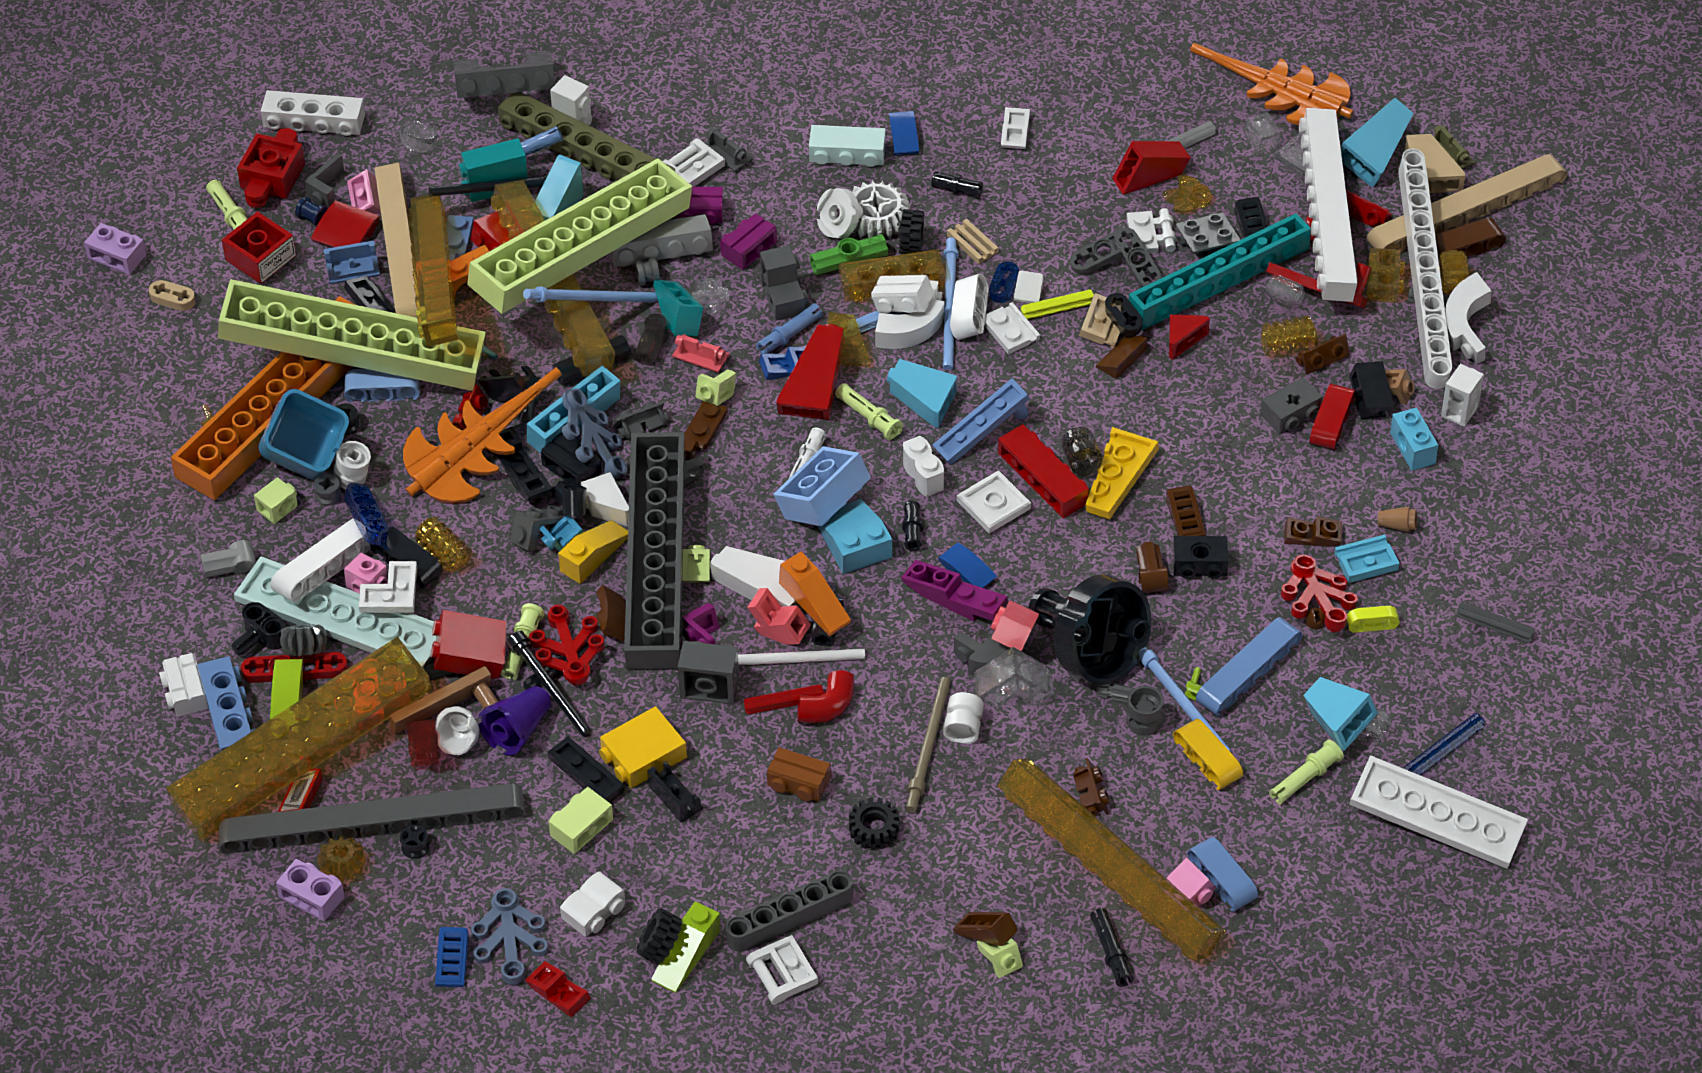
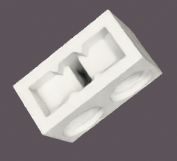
(1462, 395)

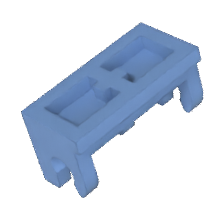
(351, 262)

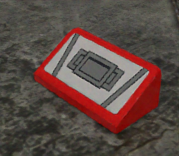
(302, 791)

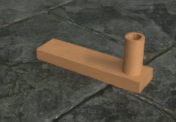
(475, 684)

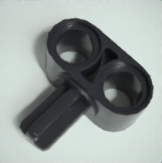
(261, 627)

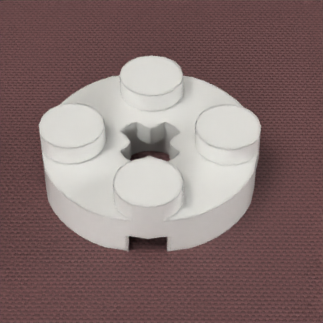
(849, 213)

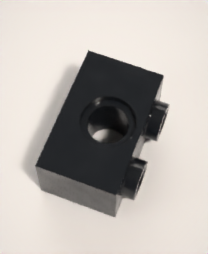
(1200, 556)

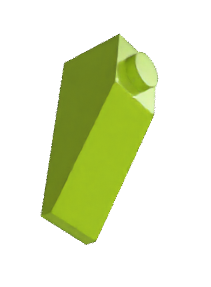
(697, 933)

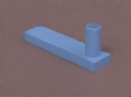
(981, 421)

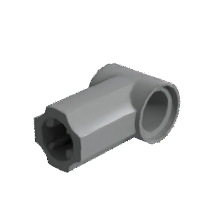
(236, 559)

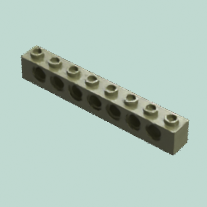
(579, 141)

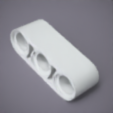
(969, 306)

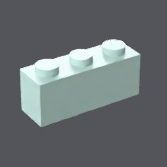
(847, 145)

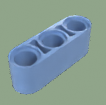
(1224, 872)

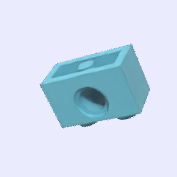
(1414, 439)

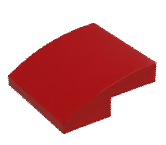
(344, 226)

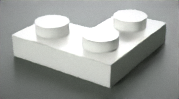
(394, 597)

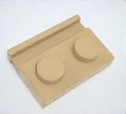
(1098, 325)

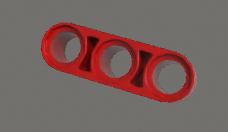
(1331, 416)

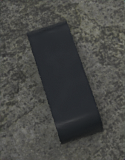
(402, 548)

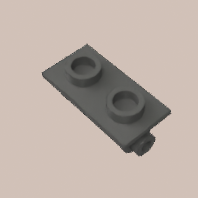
(734, 156)
(649, 414)

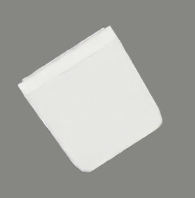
(1028, 287)

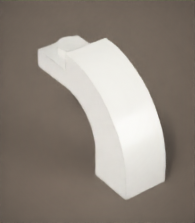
(1462, 303)
(911, 328)

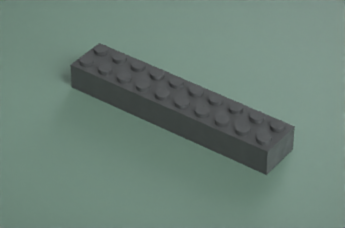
(655, 551)

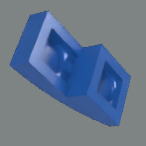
(904, 133)
(780, 365)
(968, 565)

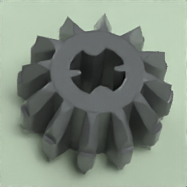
(303, 640)

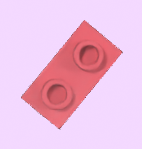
(700, 354)

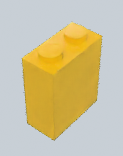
(641, 745)

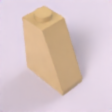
(1442, 170)

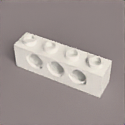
(313, 112)

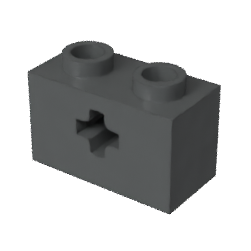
(1291, 405)

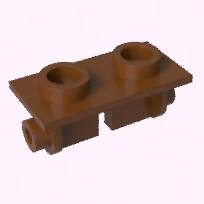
(1324, 354)
(1090, 779)

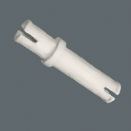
(811, 446)

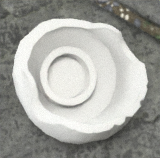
(456, 730)

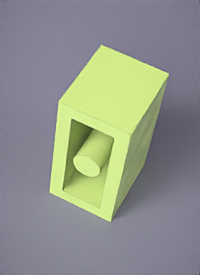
(580, 820)

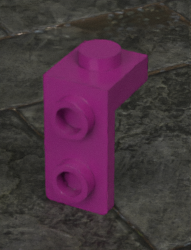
(700, 624)

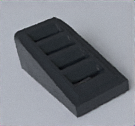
(1246, 209)

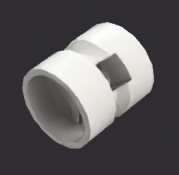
(351, 463)
(963, 718)

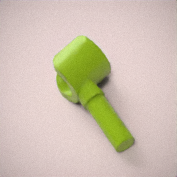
(1192, 686)

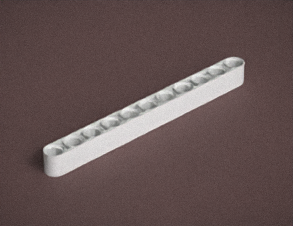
(1425, 269)

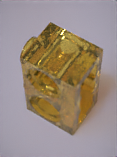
(1384, 280)

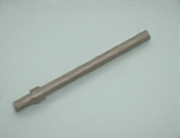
(917, 785)

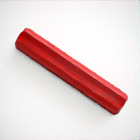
(779, 699)

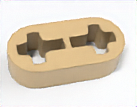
(172, 294)

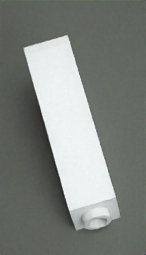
(748, 572)

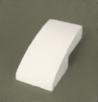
(1015, 128)

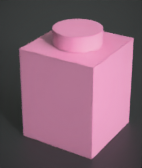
(1192, 882)

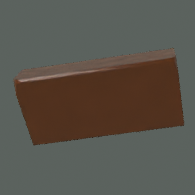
(1123, 355)

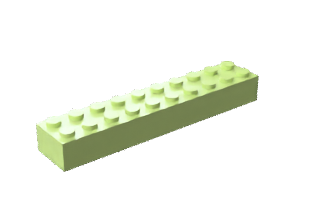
(579, 235)
(346, 335)

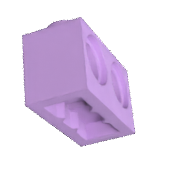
(308, 893)

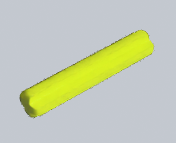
(1057, 304)

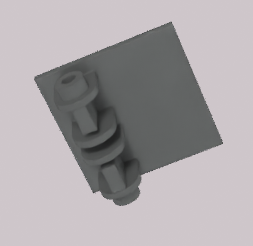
(1207, 233)

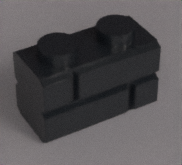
(561, 459)

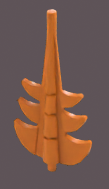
(1290, 90)
(440, 468)

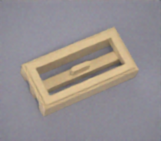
(966, 231)

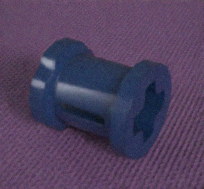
(309, 210)

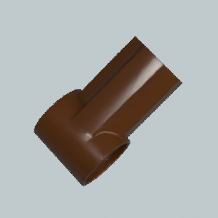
(1151, 569)

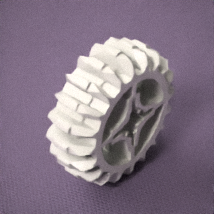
(889, 206)

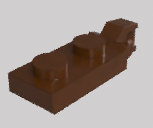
(703, 427)

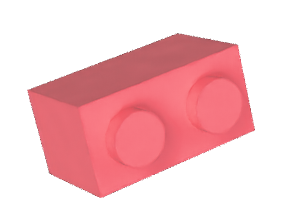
(1013, 625)

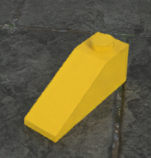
(590, 550)

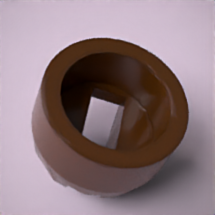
(1310, 618)

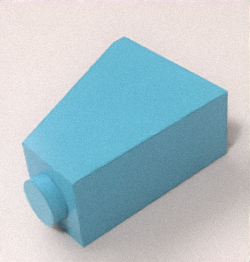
(561, 188)
(923, 389)
(1340, 710)

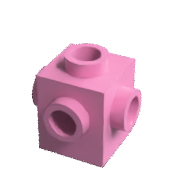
(364, 571)

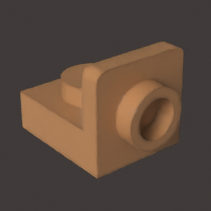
(1400, 384)

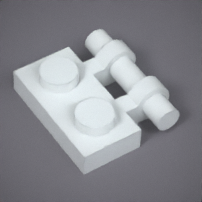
(1145, 226)

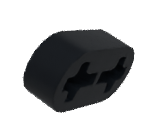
(1119, 317)

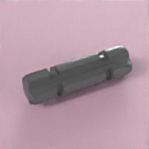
(1117, 692)

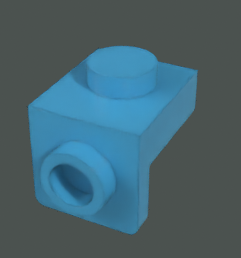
(561, 533)

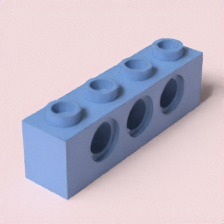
(225, 701)

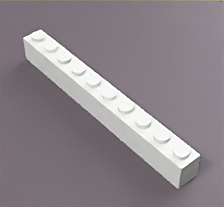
(1328, 205)

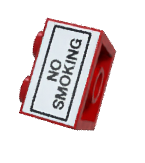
(259, 247)

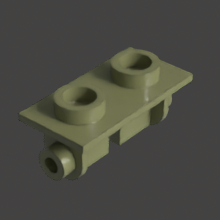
(1453, 148)

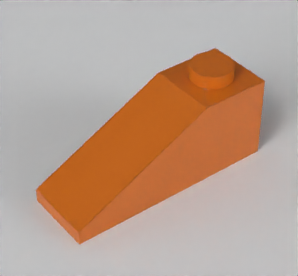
(812, 593)

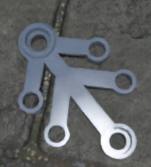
(592, 431)
(508, 932)

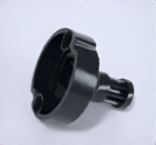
(1096, 626)

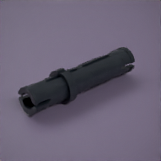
(1115, 956)

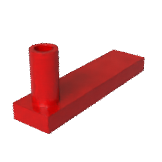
(1362, 275)

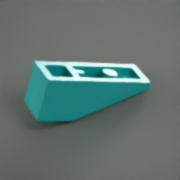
(678, 307)

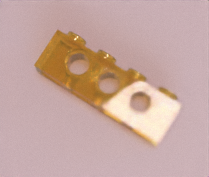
(861, 277)

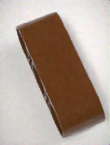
(1471, 238)

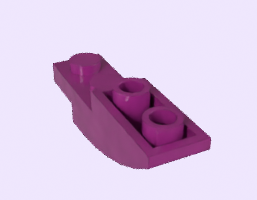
(952, 593)

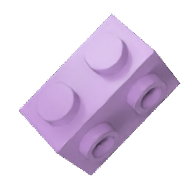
(115, 248)

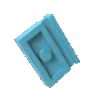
(1366, 558)

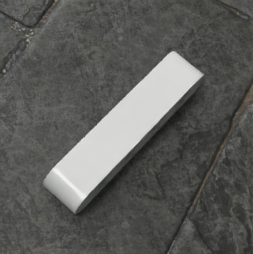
(319, 562)

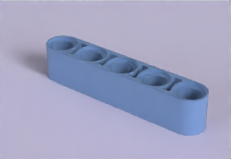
(1248, 665)

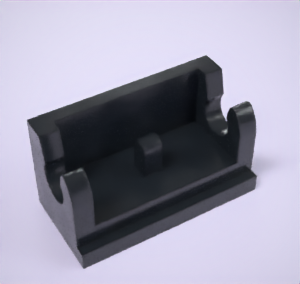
(507, 387)
(1372, 389)
(673, 793)

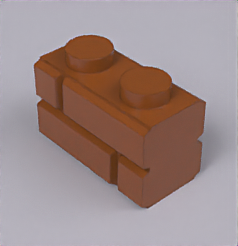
(798, 775)

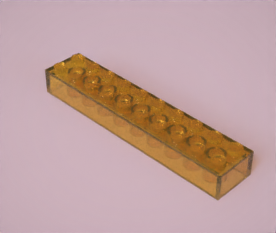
(299, 738)

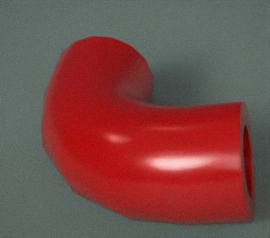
(831, 703)

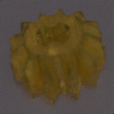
(1453, 269)
(341, 858)

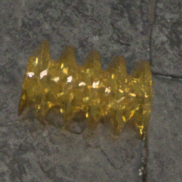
(1288, 333)
(443, 544)

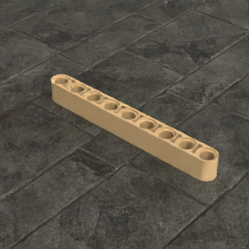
(1476, 200)
(397, 238)

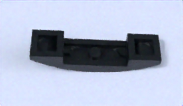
(521, 469)

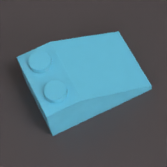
(856, 537)

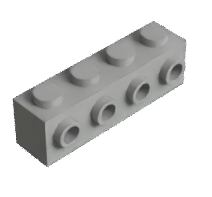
(667, 240)

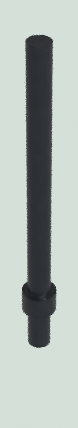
(481, 186)

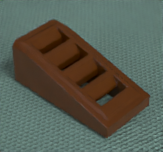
(1181, 498)
(988, 927)

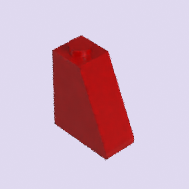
(1149, 164)

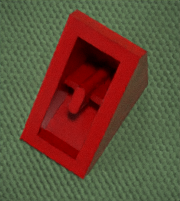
(1185, 332)

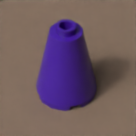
(514, 719)

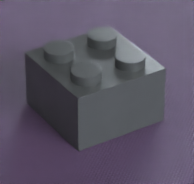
(708, 672)

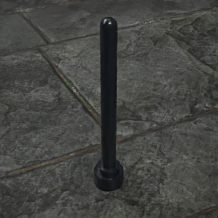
(519, 644)

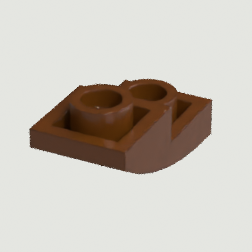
(1317, 533)
(612, 613)

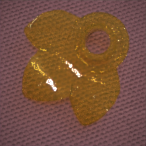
(1186, 195)

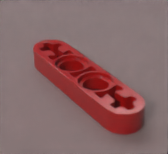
(315, 659)

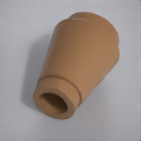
(1398, 519)

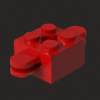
(270, 166)

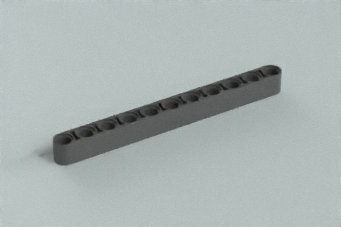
(370, 818)

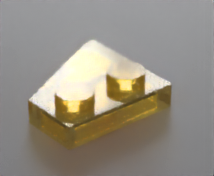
(854, 349)

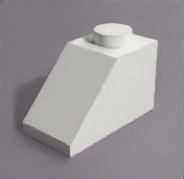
(606, 499)

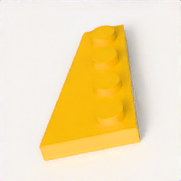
(1119, 471)

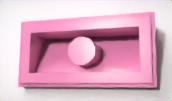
(364, 192)

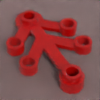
(1305, 568)
(575, 670)

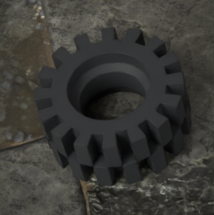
(911, 231)
(874, 810)
(659, 936)

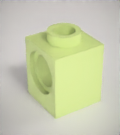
(276, 500)

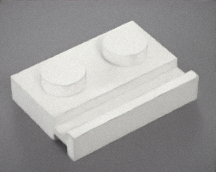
(1010, 328)

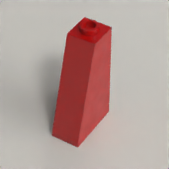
(814, 378)

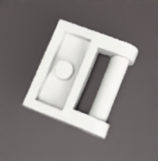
(698, 166)
(789, 963)

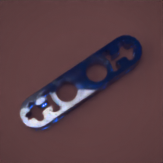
(366, 514)

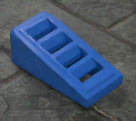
(453, 940)

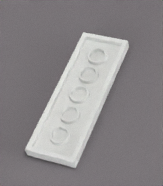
(1438, 812)

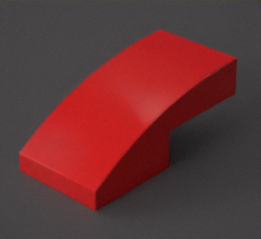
(557, 989)

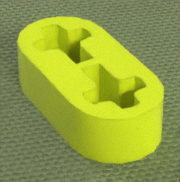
(1372, 619)

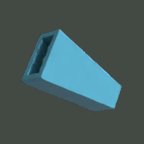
(1373, 143)

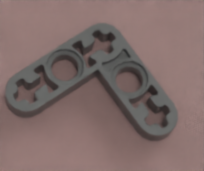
(1118, 250)

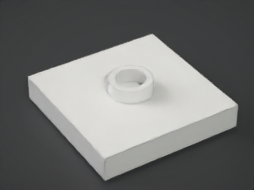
(993, 501)

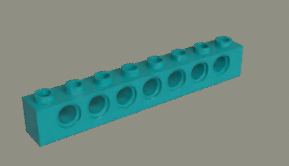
(1221, 270)

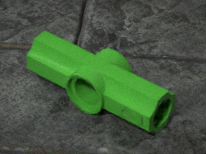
(848, 251)

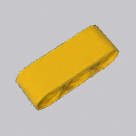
(1209, 753)

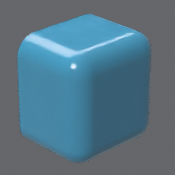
(303, 434)

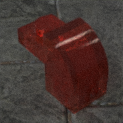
(422, 743)

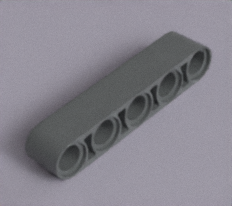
(779, 920)

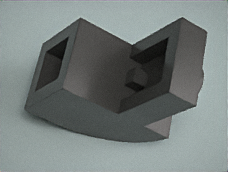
(976, 653)

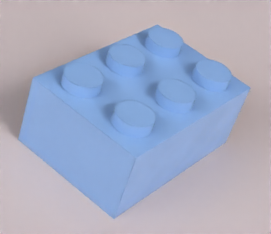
(822, 486)

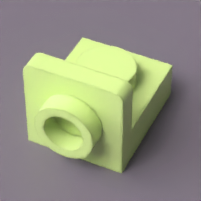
(716, 389)
(696, 564)
(1004, 958)

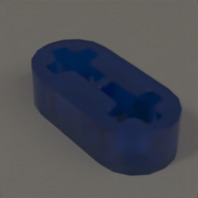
(1008, 283)

